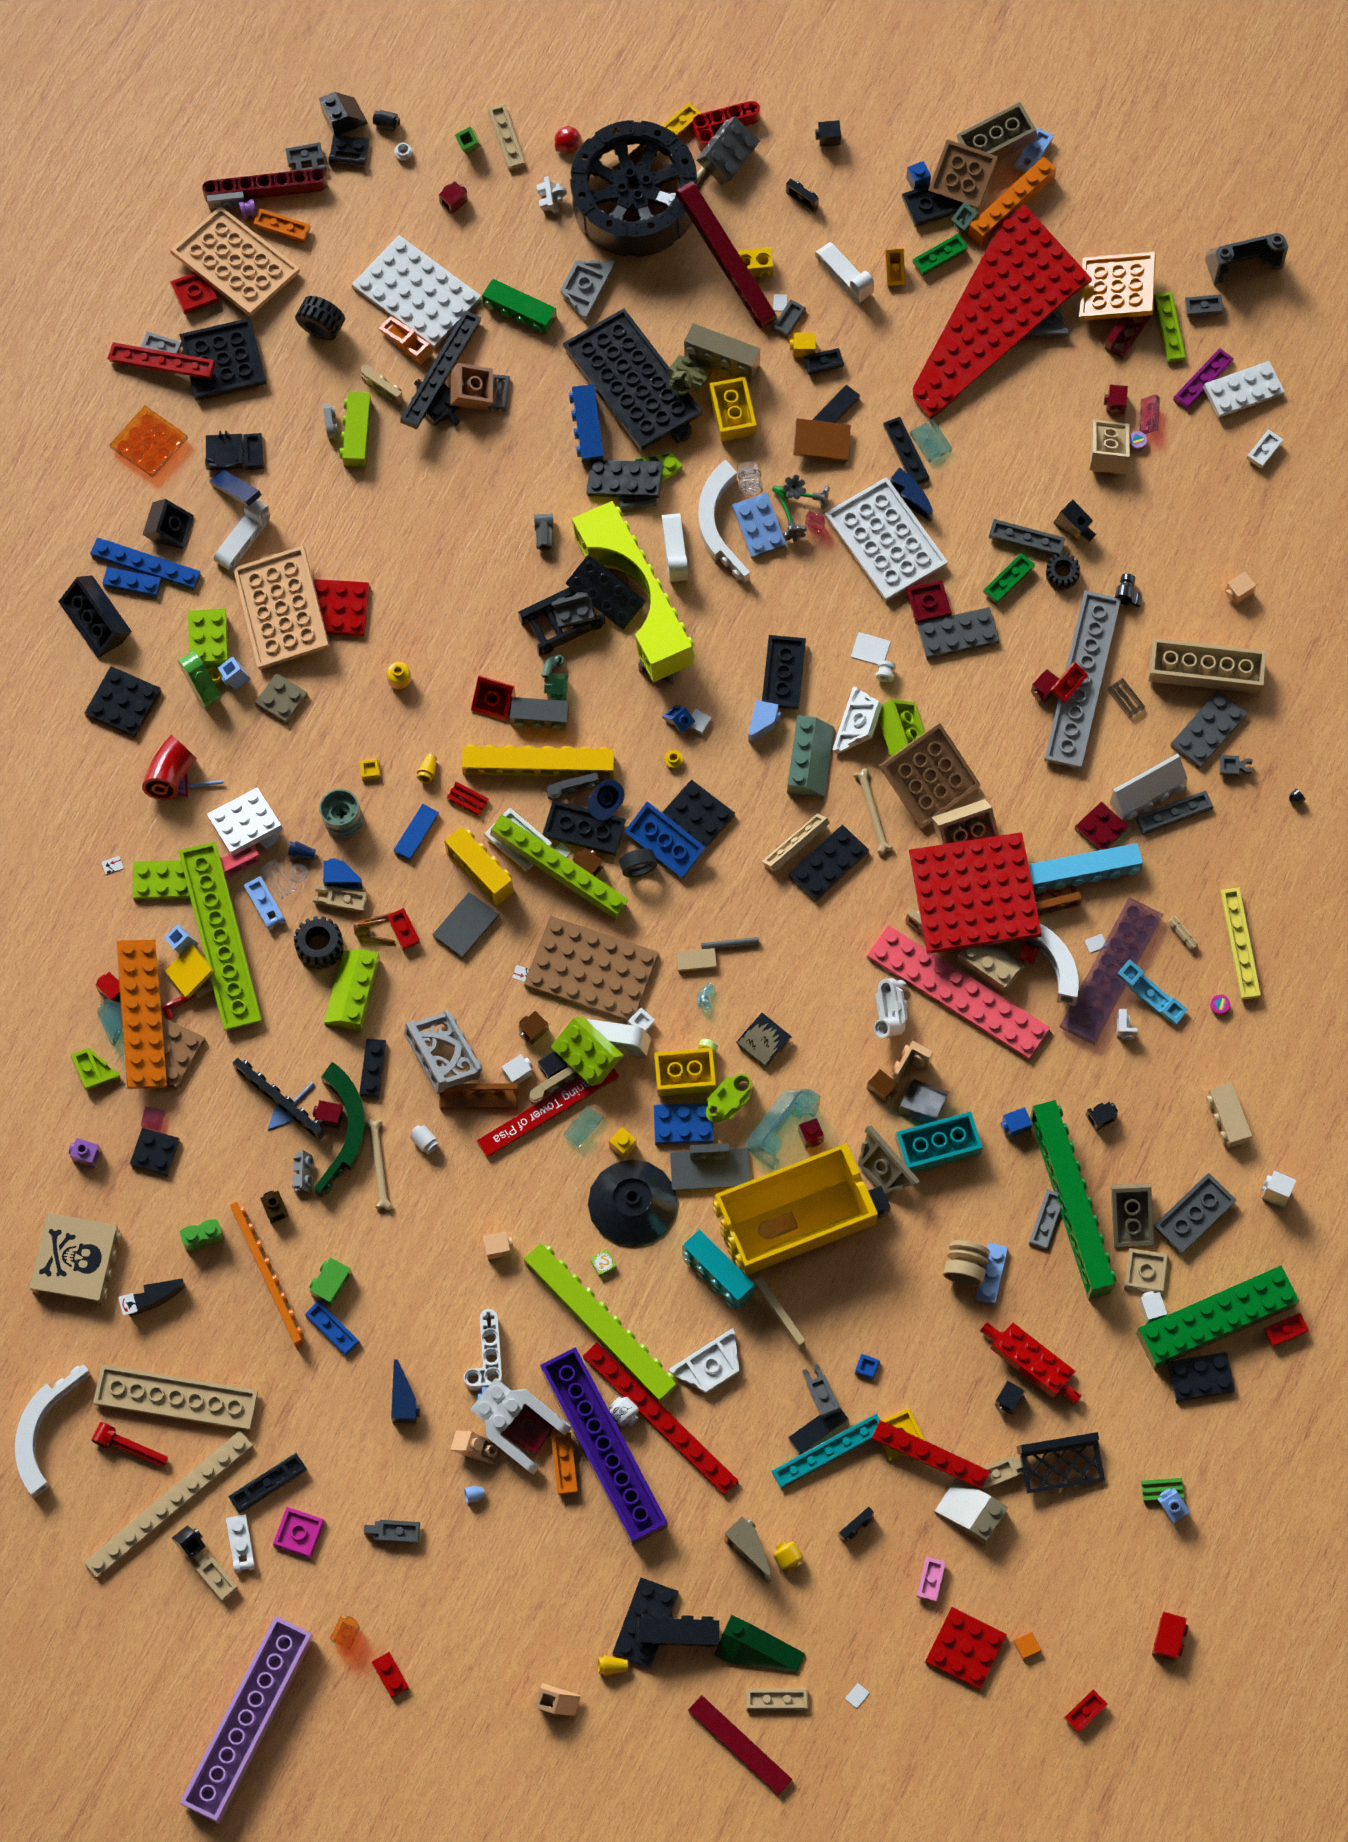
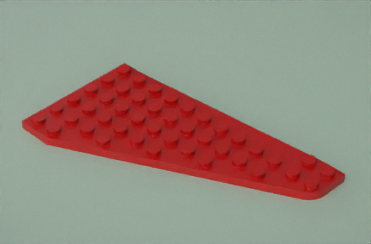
(1009, 294)

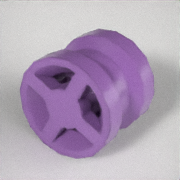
(248, 209)

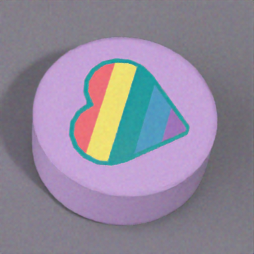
(1137, 440)

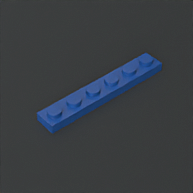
(145, 563)

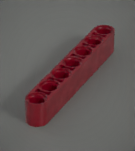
(273, 181)

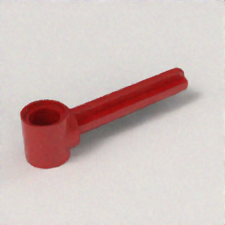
(106, 1435)

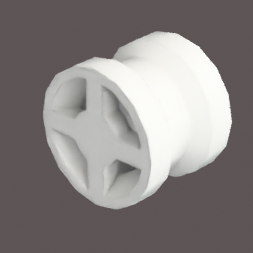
(885, 671)

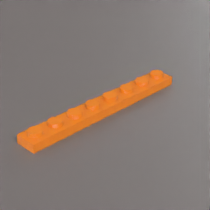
(271, 1281)

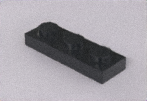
(372, 1068)

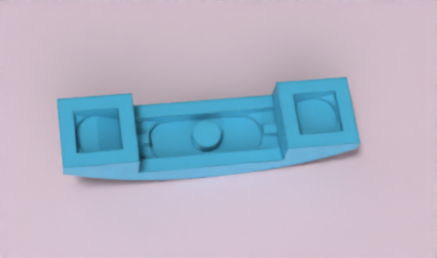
(1150, 993)

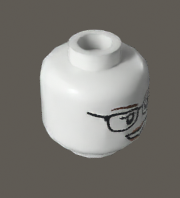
(624, 1411)

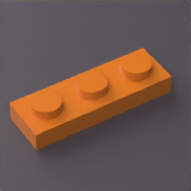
(281, 225)
(564, 1463)

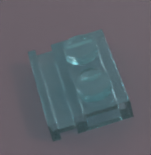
(930, 440)

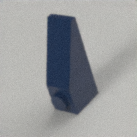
(403, 1400)

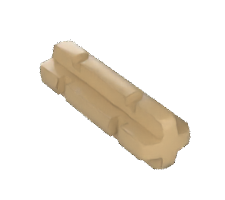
(1183, 933)

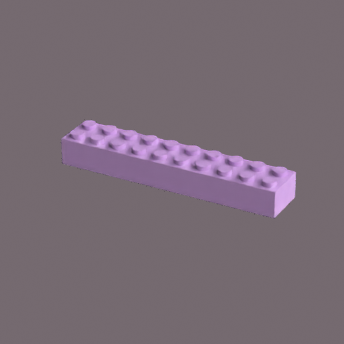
(246, 1720)

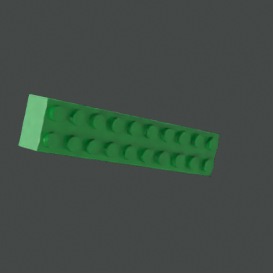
(1074, 1203)

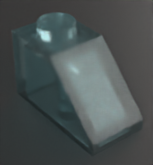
(111, 1019)

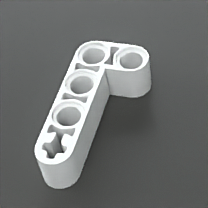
(849, 278)
(243, 535)
(674, 547)
(624, 1036)
(487, 1349)

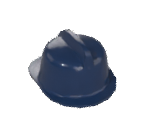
(605, 799)

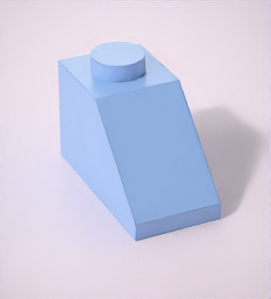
(763, 719)

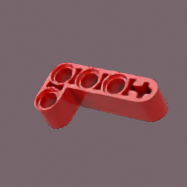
(751, 116)

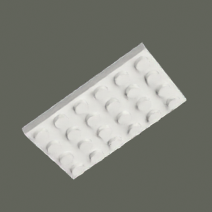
(416, 291)
(886, 539)

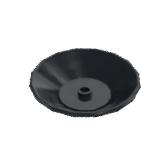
(626, 1220)

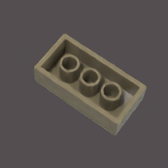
(1001, 133)
(722, 353)

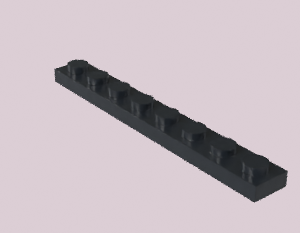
(440, 370)

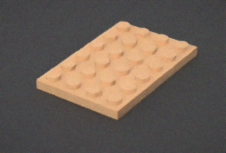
(235, 261)
(281, 607)

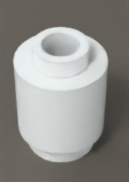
(424, 1139)

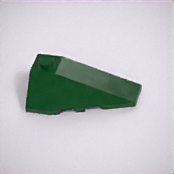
(753, 1647)

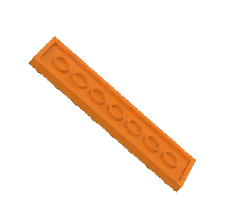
(141, 1014)

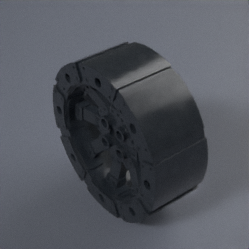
(631, 237)

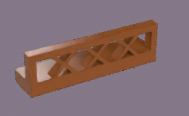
(1059, 902)
(480, 1096)

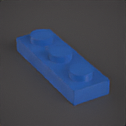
(131, 582)

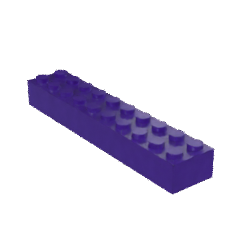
(604, 1446)

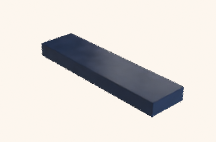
(235, 487)

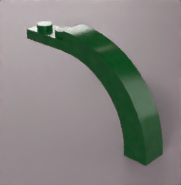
(345, 1089)

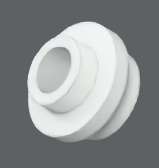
(403, 147)

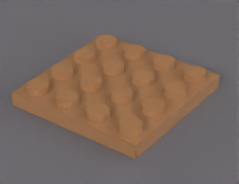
(929, 775)

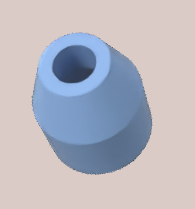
(473, 1494)

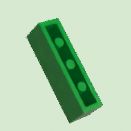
(519, 306)

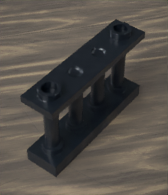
(545, 608)

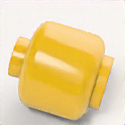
(398, 675)
(788, 1555)

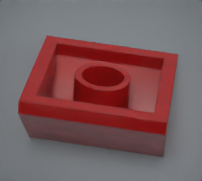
(493, 698)

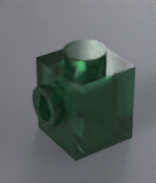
(557, 687)

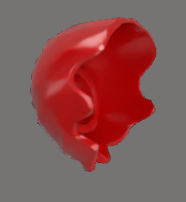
(567, 140)

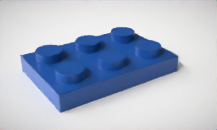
(682, 1124)

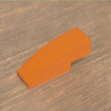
(406, 340)

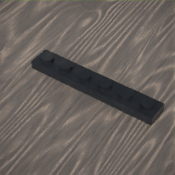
(273, 1093)

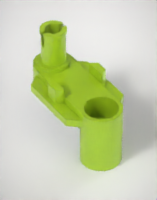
(728, 1098)

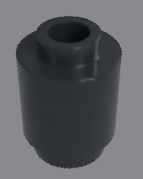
(386, 120)

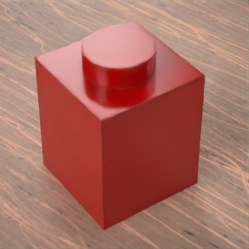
(109, 987)

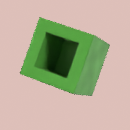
(468, 140)

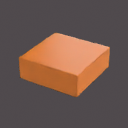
(1027, 1645)

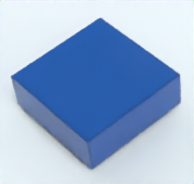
(867, 1366)

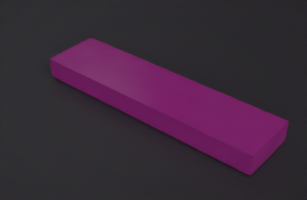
(1208, 372)

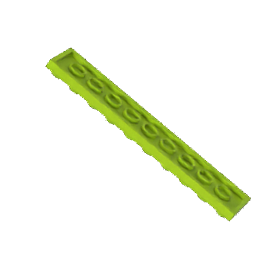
(220, 936)

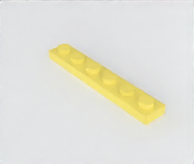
(1240, 943)

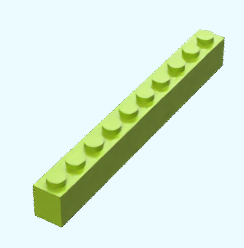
(600, 1323)

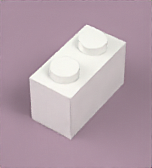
(1277, 1188)

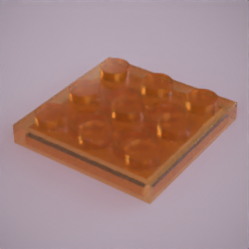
(148, 441)

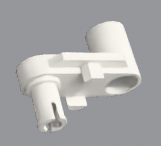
(891, 1008)

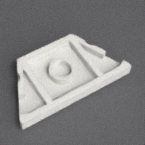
(857, 721)
(710, 1364)

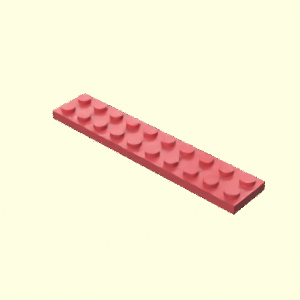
(958, 992)

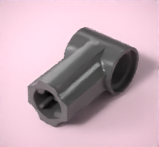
(543, 530)

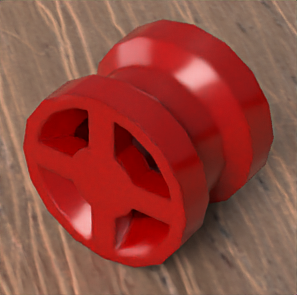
(1029, 953)

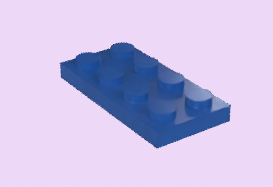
(666, 839)

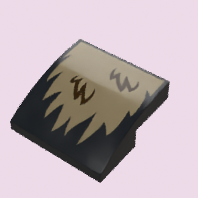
(764, 1039)

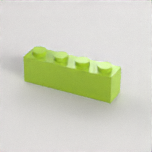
(356, 429)

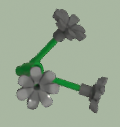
(794, 489)

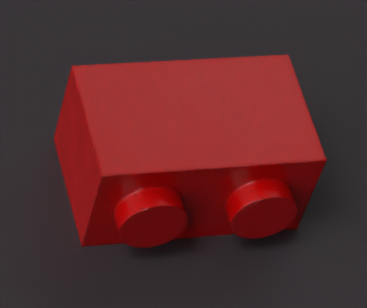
(1169, 1636)

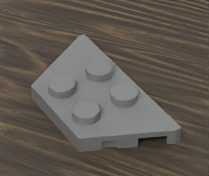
(585, 284)

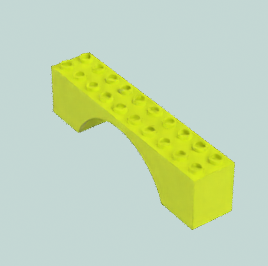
(662, 638)

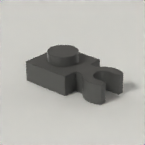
(1230, 765)

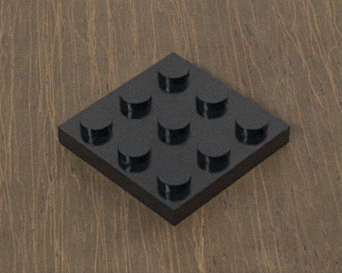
(122, 701)
(699, 813)

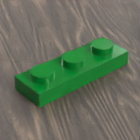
(940, 254)
(1008, 578)

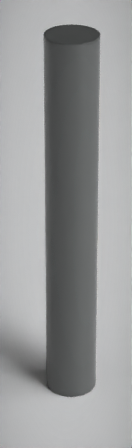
(731, 943)

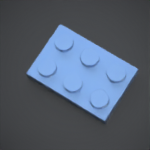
(758, 525)

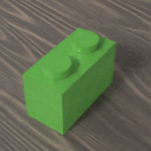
(330, 1281)

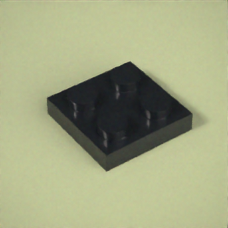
(154, 1151)

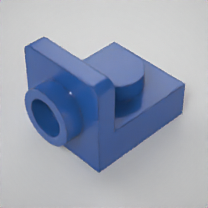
(679, 717)

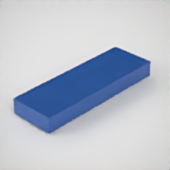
(416, 832)
(332, 1328)

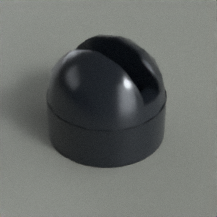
(1296, 797)

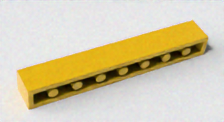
(537, 761)

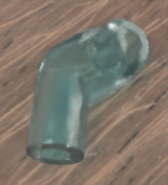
(703, 996)

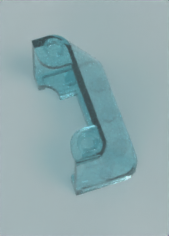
(763, 1141)

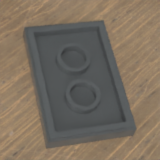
(465, 925)

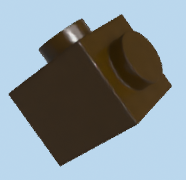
(274, 1206)

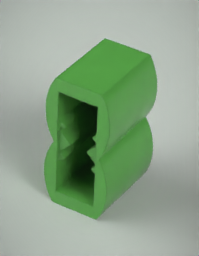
(207, 1233)

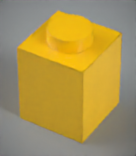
(803, 344)
(622, 1143)

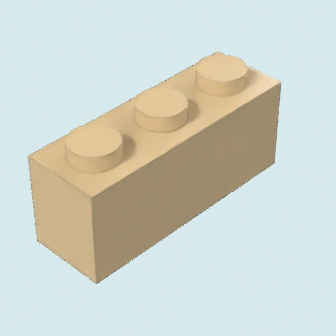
(1228, 1115)

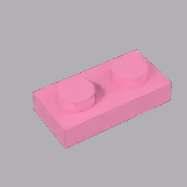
(931, 1579)

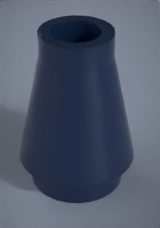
(300, 851)

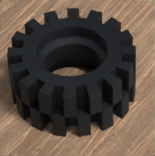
(1058, 580)

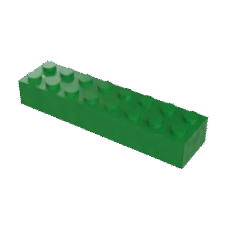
(1217, 1317)

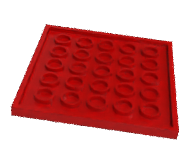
(974, 893)

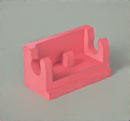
(240, 861)

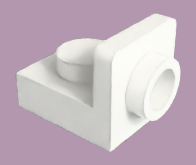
(1123, 1022)

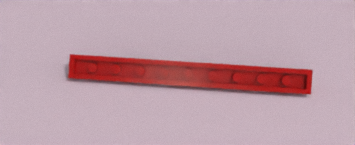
(661, 1419)

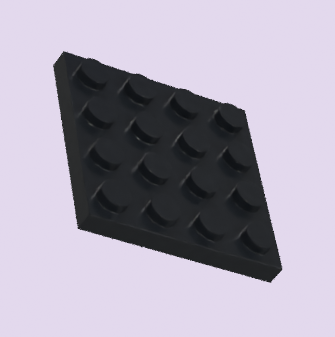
(235, 355)

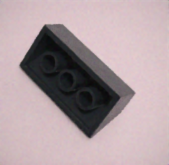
(94, 615)

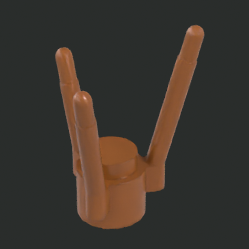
(363, 926)

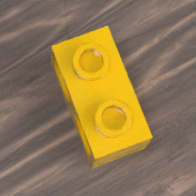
(754, 257)

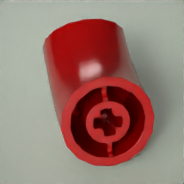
(167, 770)

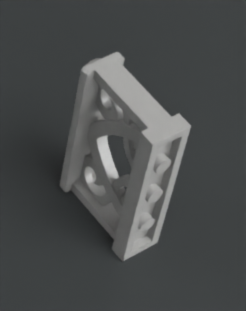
(429, 1063)

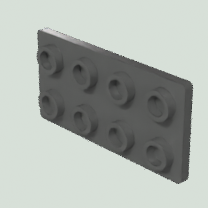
(709, 1167)

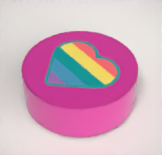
(1220, 1004)

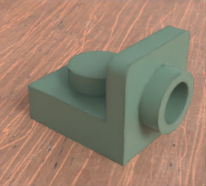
(964, 217)

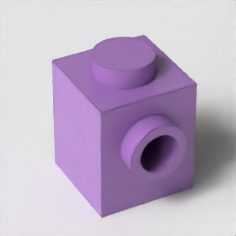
(84, 1152)

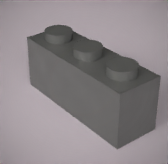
(539, 713)

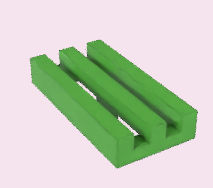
(1144, 1483)

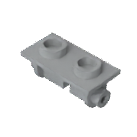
(303, 1163)

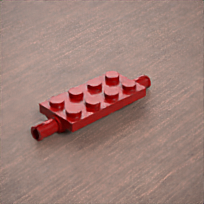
(1032, 1360)

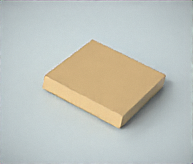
(1146, 1271)

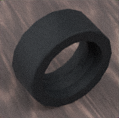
(638, 862)

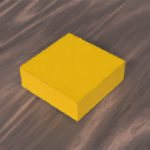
(369, 769)

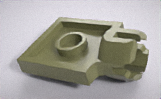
(687, 375)

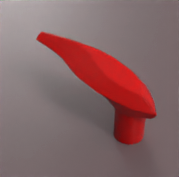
(167, 1007)

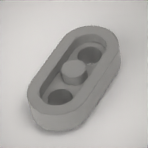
(331, 428)

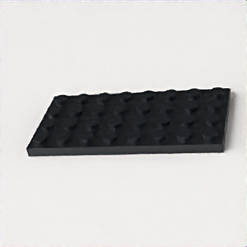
(631, 379)

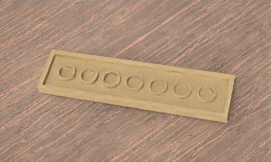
(175, 1397)

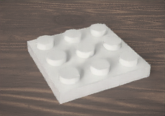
(244, 821)

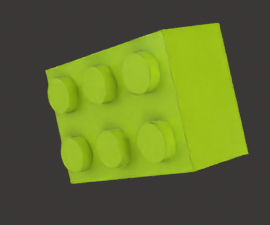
(209, 636)
(587, 1050)

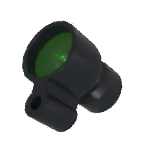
(1126, 591)

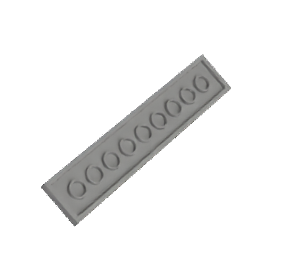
(1090, 652)

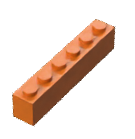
(1016, 196)

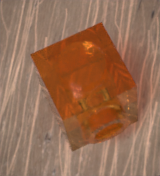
(345, 1632)

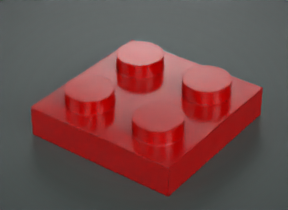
(193, 292)

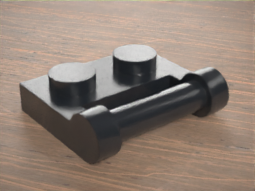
(350, 147)

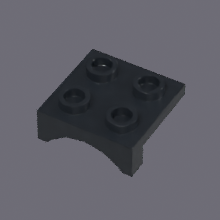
(224, 451)

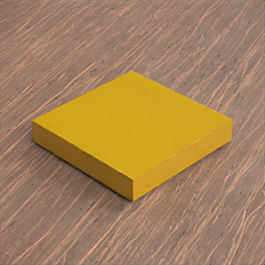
(189, 971)
(905, 1421)

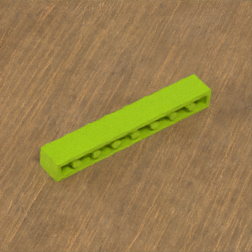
(558, 867)

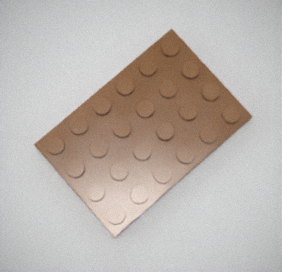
(591, 969)

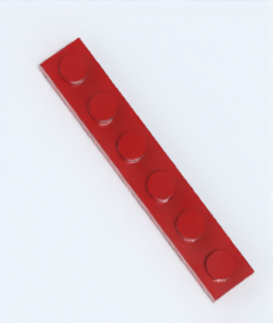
(161, 360)
(930, 1454)

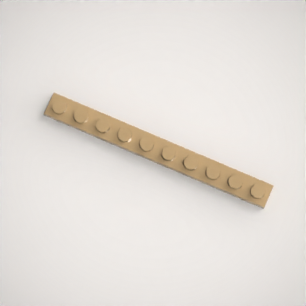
(168, 1504)

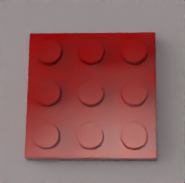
(343, 606)
(965, 1648)

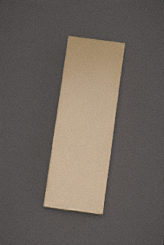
(777, 1699)

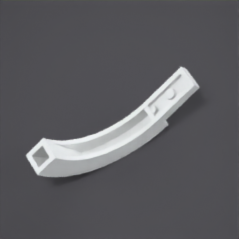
(712, 491)
(1062, 963)
(29, 1425)

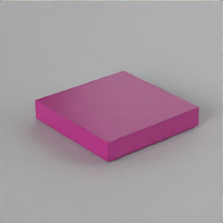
(298, 1532)

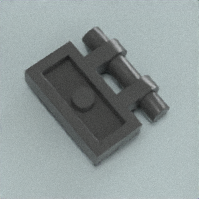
(305, 155)

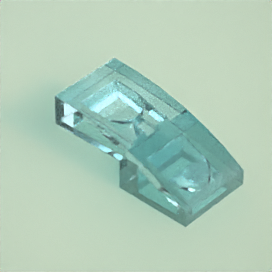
(583, 1126)

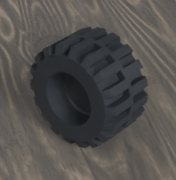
(320, 318)
(314, 928)

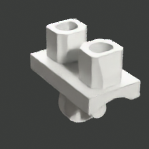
(553, 192)

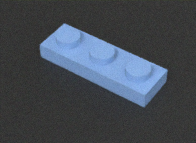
(988, 1291)

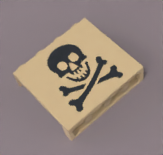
(75, 1257)

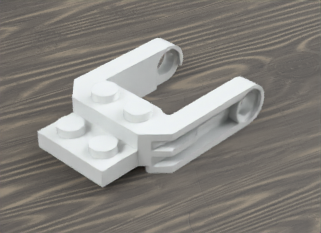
(498, 1409)

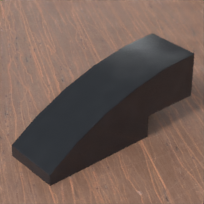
(157, 1294)

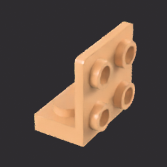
(917, 1054)

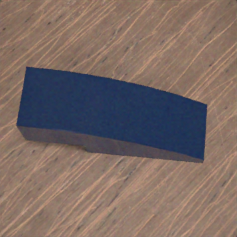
(912, 493)

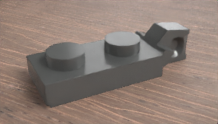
(394, 1531)

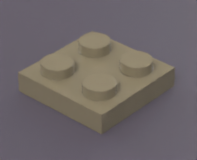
(281, 698)

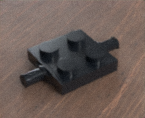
(441, 407)

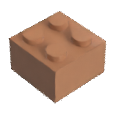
(471, 386)

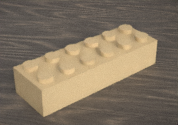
(1207, 666)

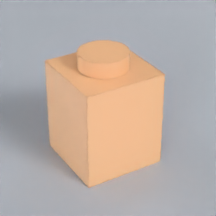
(1240, 588)
(497, 1245)

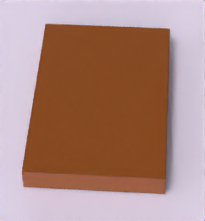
(821, 440)

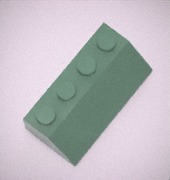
(810, 757)

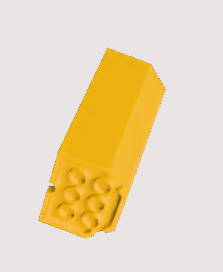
(819, 1191)

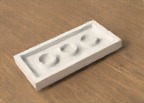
(1243, 389)

